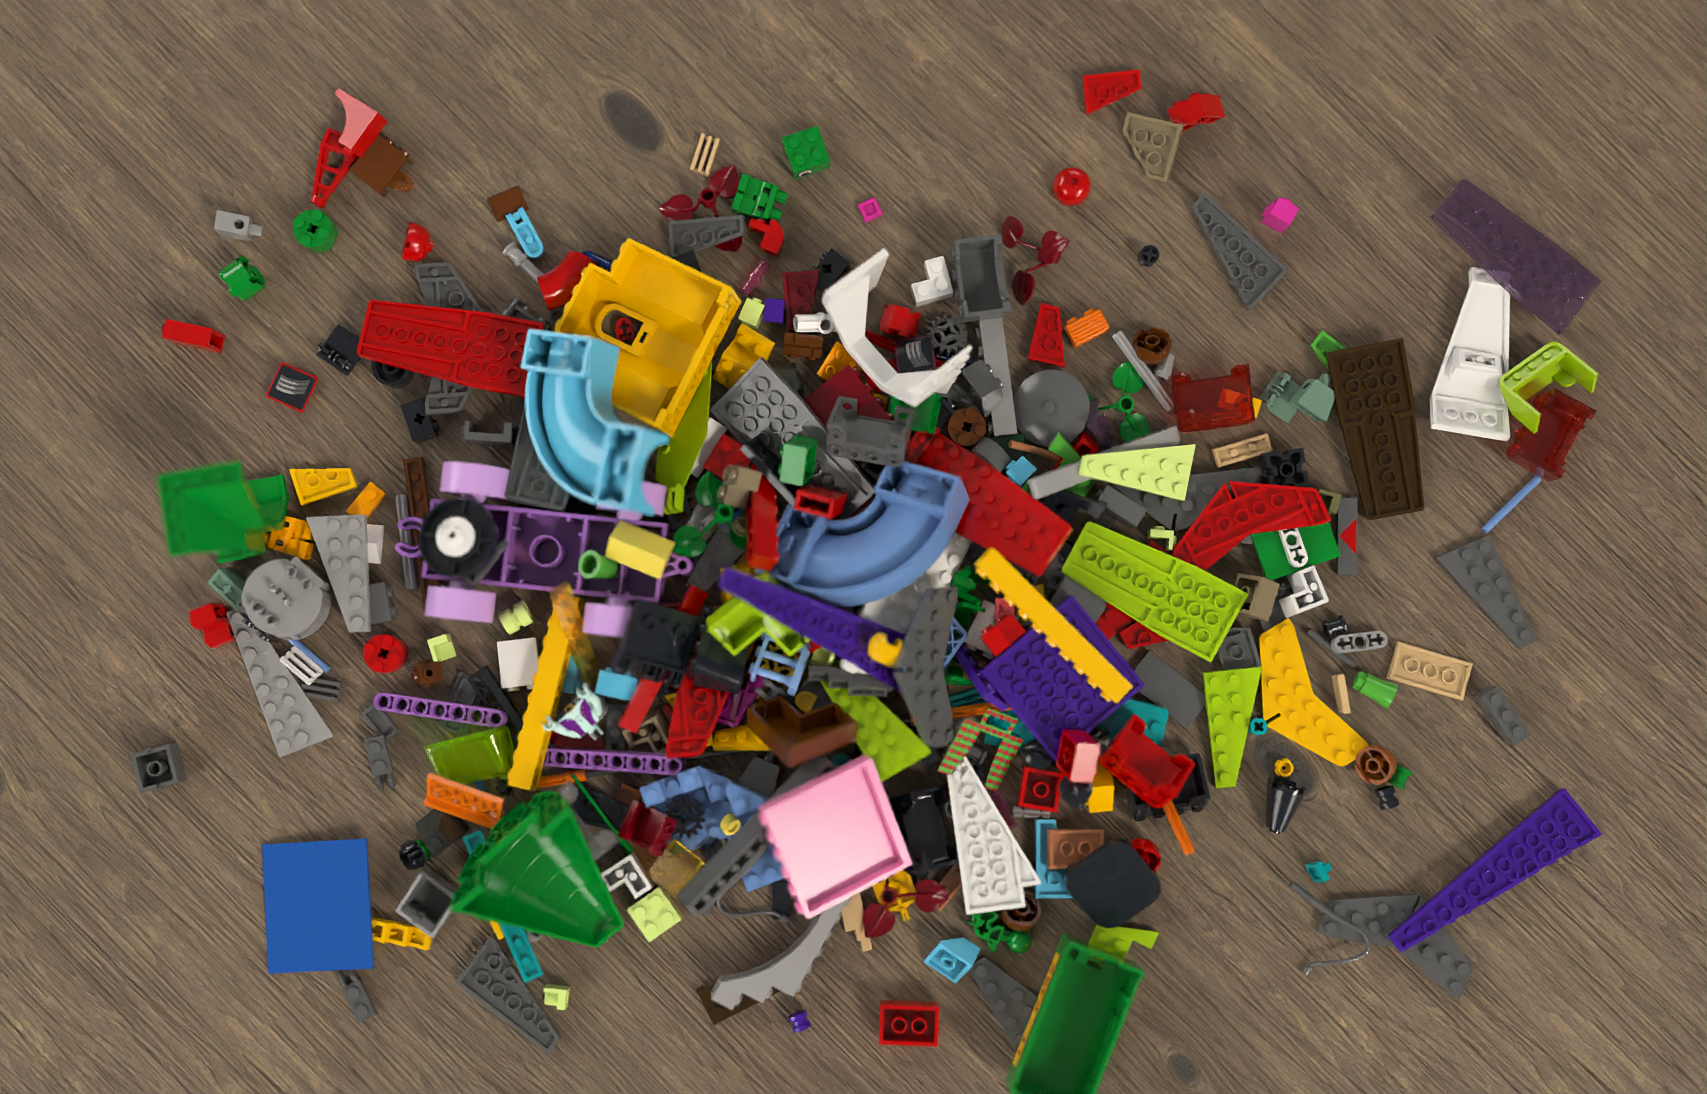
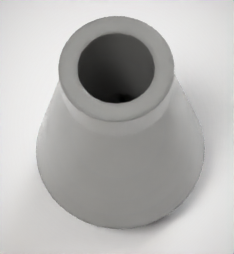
(1164, 369)

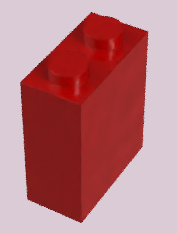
(193, 336)
(820, 501)

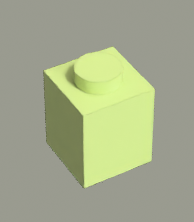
(752, 312)

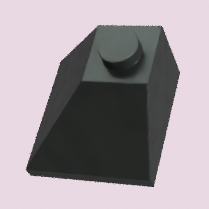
(440, 830)

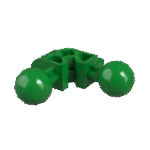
(1017, 940)

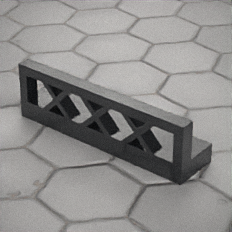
(501, 696)

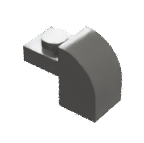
(991, 453)

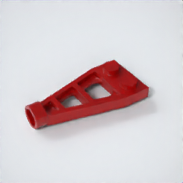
(329, 144)

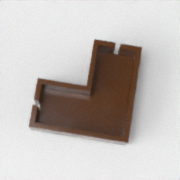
(799, 736)

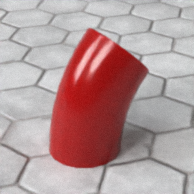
(560, 281)

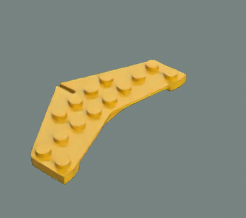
(1289, 692)

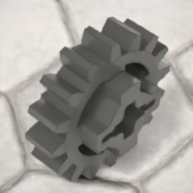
(946, 326)

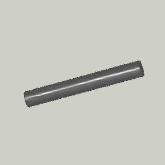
(1327, 645)

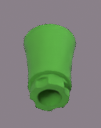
(598, 566)
(1375, 688)

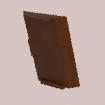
(507, 203)

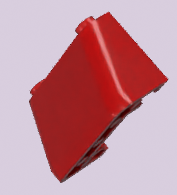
(1145, 765)

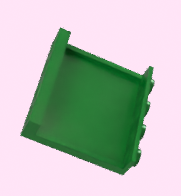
(1317, 540)

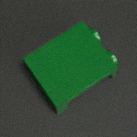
(925, 412)

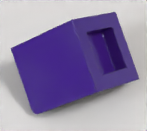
(774, 311)

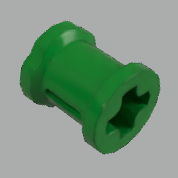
(1400, 777)

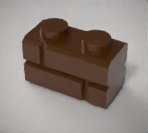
(803, 344)

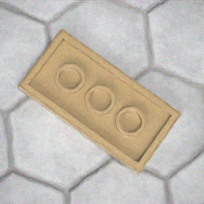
(1429, 671)

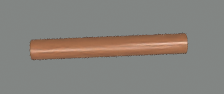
(1033, 450)

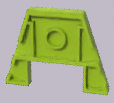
(1119, 940)

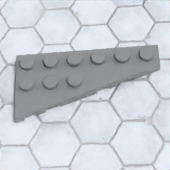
(344, 553)

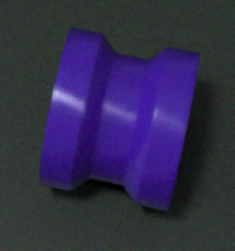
(799, 1021)

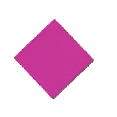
(870, 210)

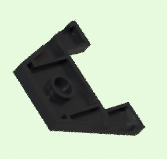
(1066, 504)

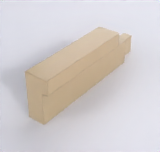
(853, 920)

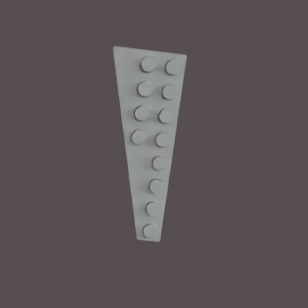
(286, 708)

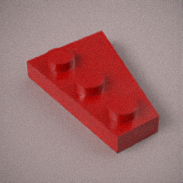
(1109, 87)
(1047, 337)

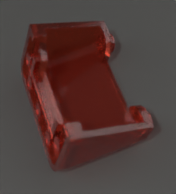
(1213, 401)

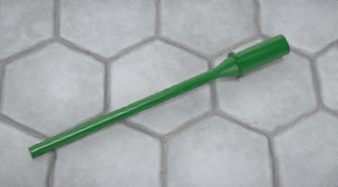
(624, 844)

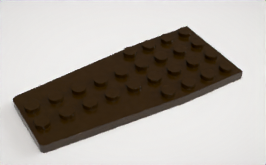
(1379, 426)

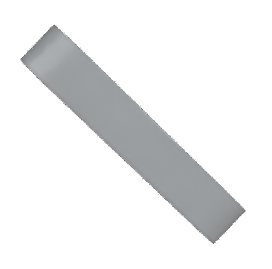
(1352, 646)

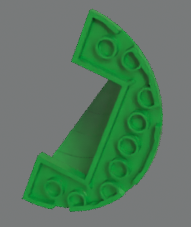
(539, 876)

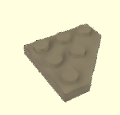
(1153, 143)

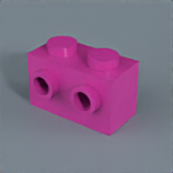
(1279, 214)

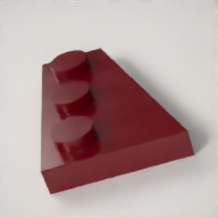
(799, 292)

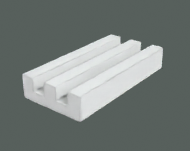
(308, 661)

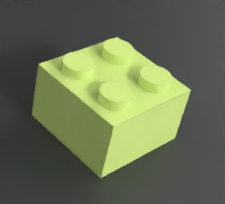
(655, 913)

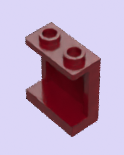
(647, 828)

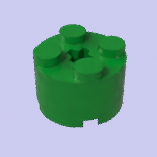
(315, 221)
(242, 278)

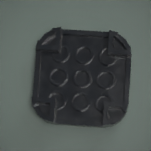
(1113, 883)

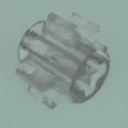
(1056, 564)

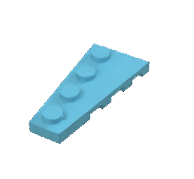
(1052, 880)

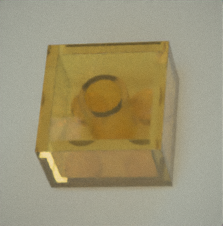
(675, 868)

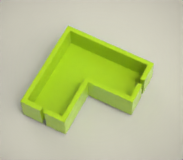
(744, 623)

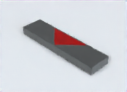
(1346, 537)

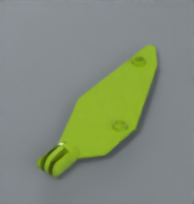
(680, 454)

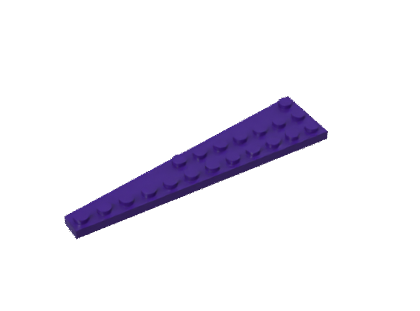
(823, 624)
(1534, 843)

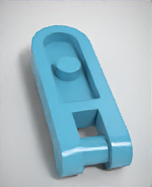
(526, 234)

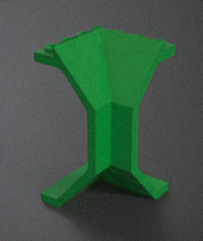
(220, 511)

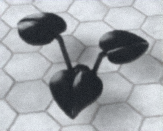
(1074, 793)

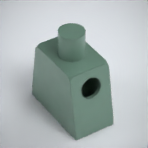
(1315, 398)

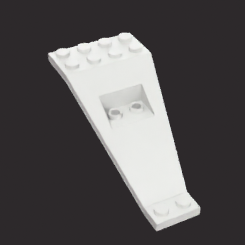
(1467, 385)

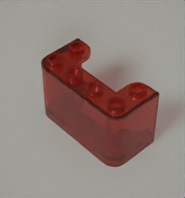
(1558, 426)

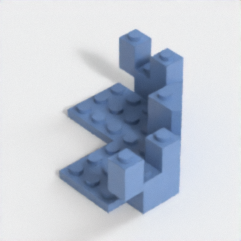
(718, 798)

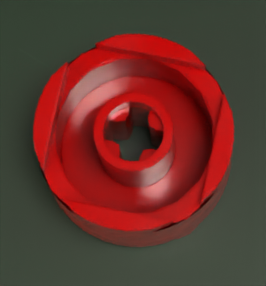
(899, 321)
(375, 650)

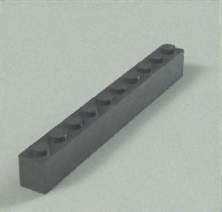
(743, 846)

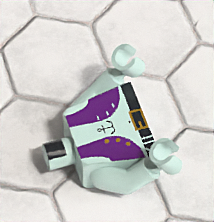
(579, 716)

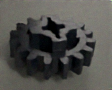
(693, 818)

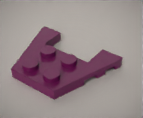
(736, 704)

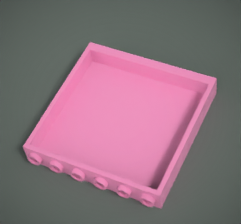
(834, 836)

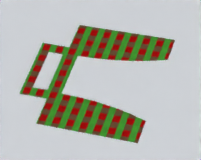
(967, 735)

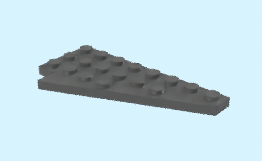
(1006, 996)

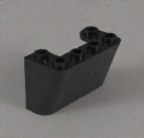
(715, 664)
(1192, 796)

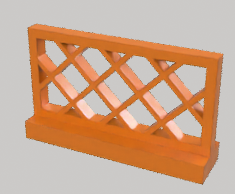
(465, 807)

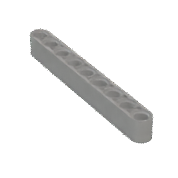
(1069, 474)

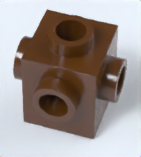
(433, 670)

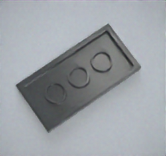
(1169, 689)

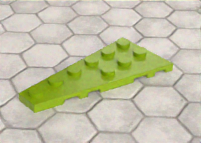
(1229, 709)

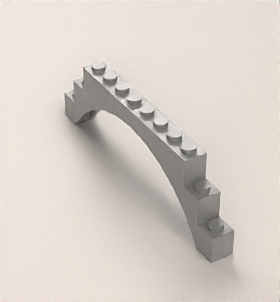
(784, 970)

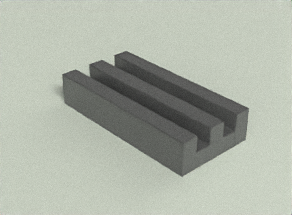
(325, 697)

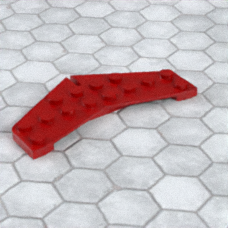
(1252, 511)
(693, 713)

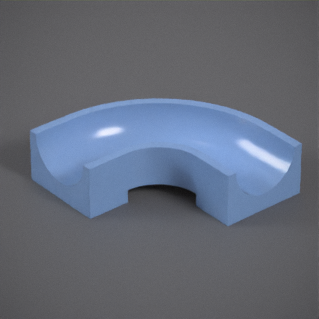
(879, 548)

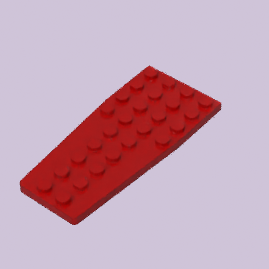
(449, 344)
(998, 509)

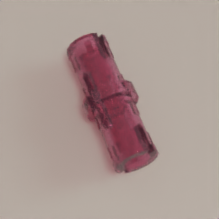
(754, 278)

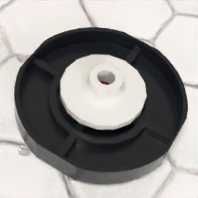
(458, 538)

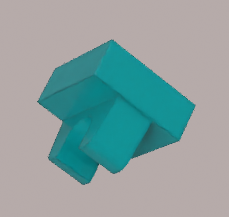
(1318, 871)

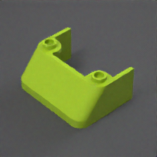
(1544, 366)

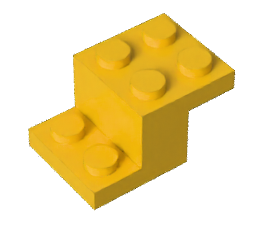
(742, 355)

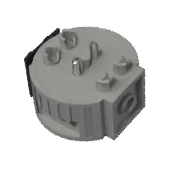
(285, 600)

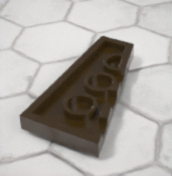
(719, 1012)

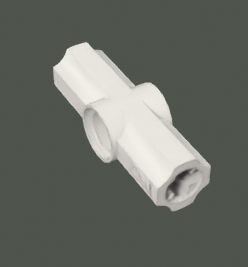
(812, 323)

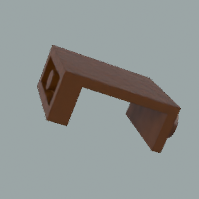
(380, 164)

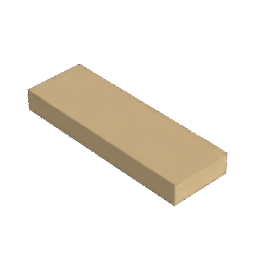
(1242, 450)

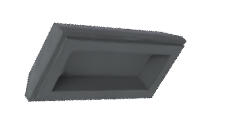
(380, 722)

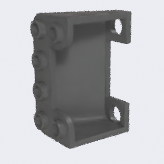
(868, 437)
(1088, 600)

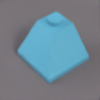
(953, 958)

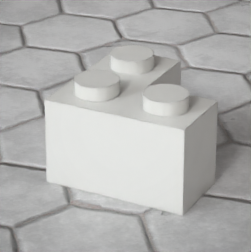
(936, 287)
(1307, 592)
(628, 871)

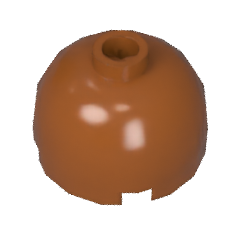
(1375, 764)

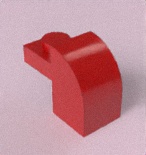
(773, 235)

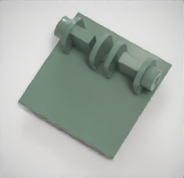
(1277, 396)

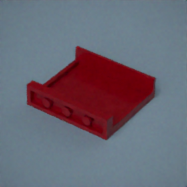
(846, 384)

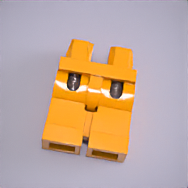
(292, 538)

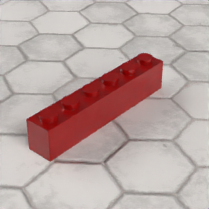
(762, 525)

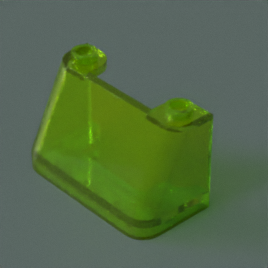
(473, 756)

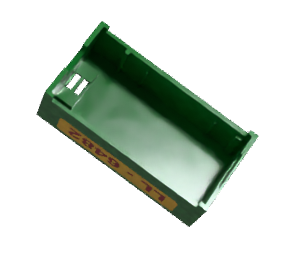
(1074, 1021)

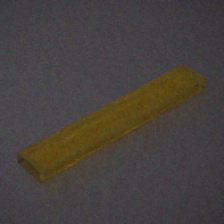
(577, 640)

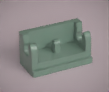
(228, 586)

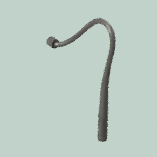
(1312, 900)
(782, 917)

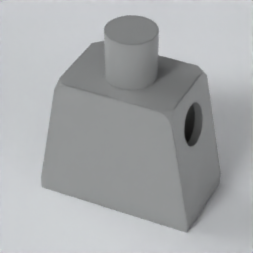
(229, 226)

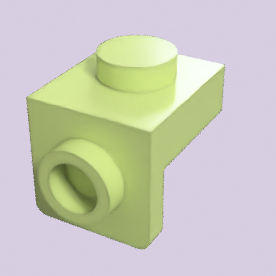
(1159, 532)

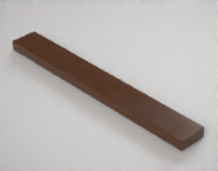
(419, 507)

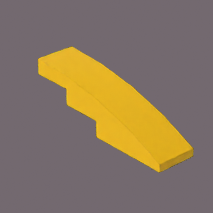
(399, 934)

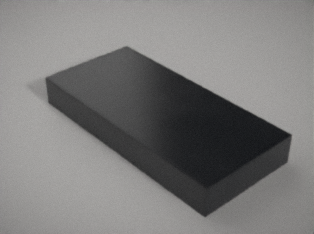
(780, 898)

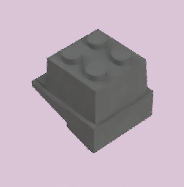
(428, 902)

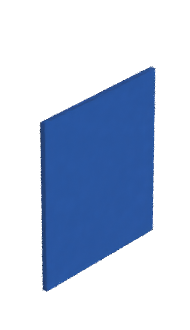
(318, 906)

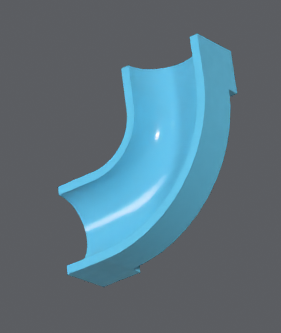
(576, 424)

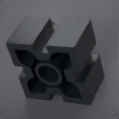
(1292, 461)

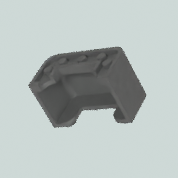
(979, 278)

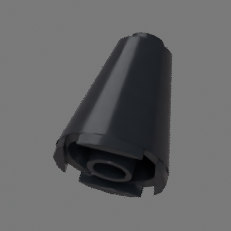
(1281, 803)

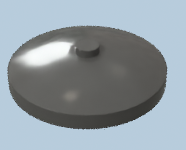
(1051, 404)

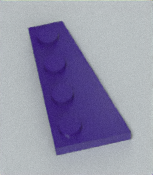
(984, 687)

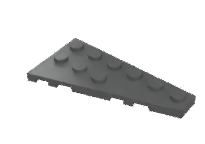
(1245, 260)
(1487, 584)
(502, 989)

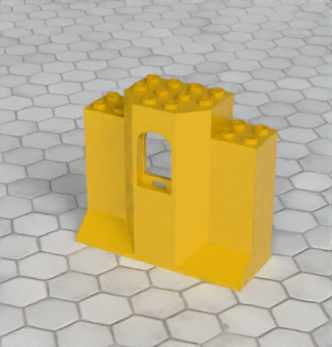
(683, 323)

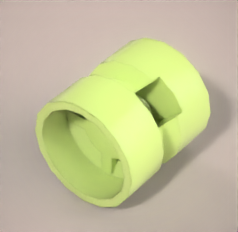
(516, 617)

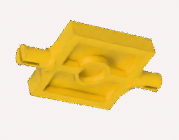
(904, 884)

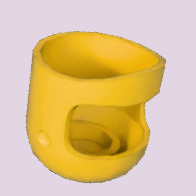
(883, 652)

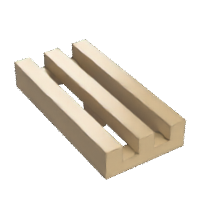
(709, 139)
(1341, 693)

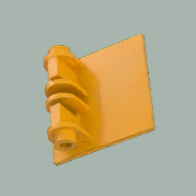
(836, 361)

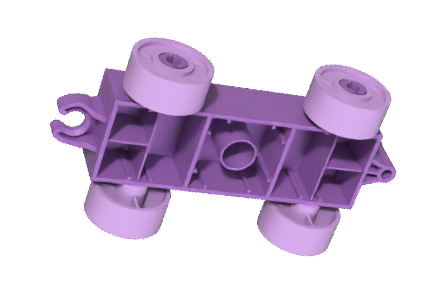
(545, 553)

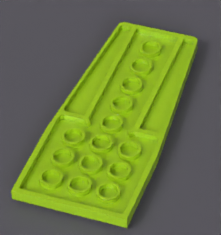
(1156, 589)

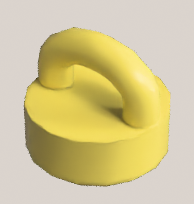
(730, 824)

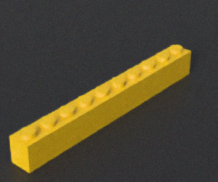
(1053, 625)
(542, 702)

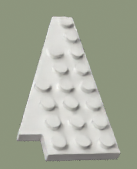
(988, 853)

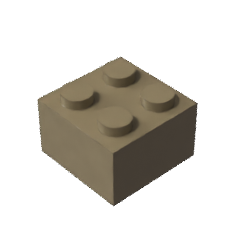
(1260, 598)

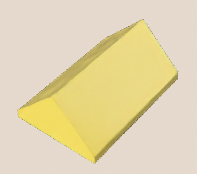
(639, 549)

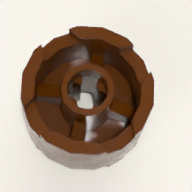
(969, 417)

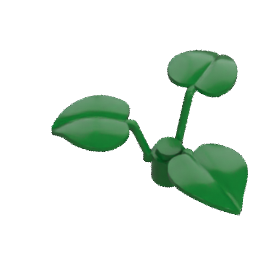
(1128, 380)
(687, 540)

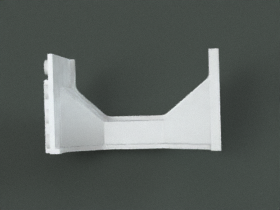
(848, 308)

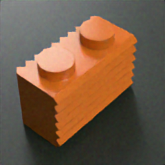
(1087, 327)

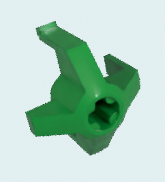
(965, 581)

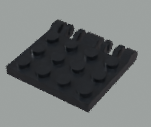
(657, 642)

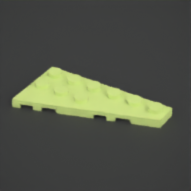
(1153, 470)

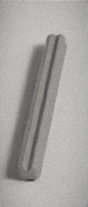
(1143, 371)
(405, 537)

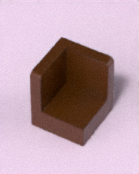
(629, 793)

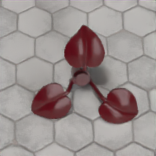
(721, 182)
(1052, 247)
(879, 921)

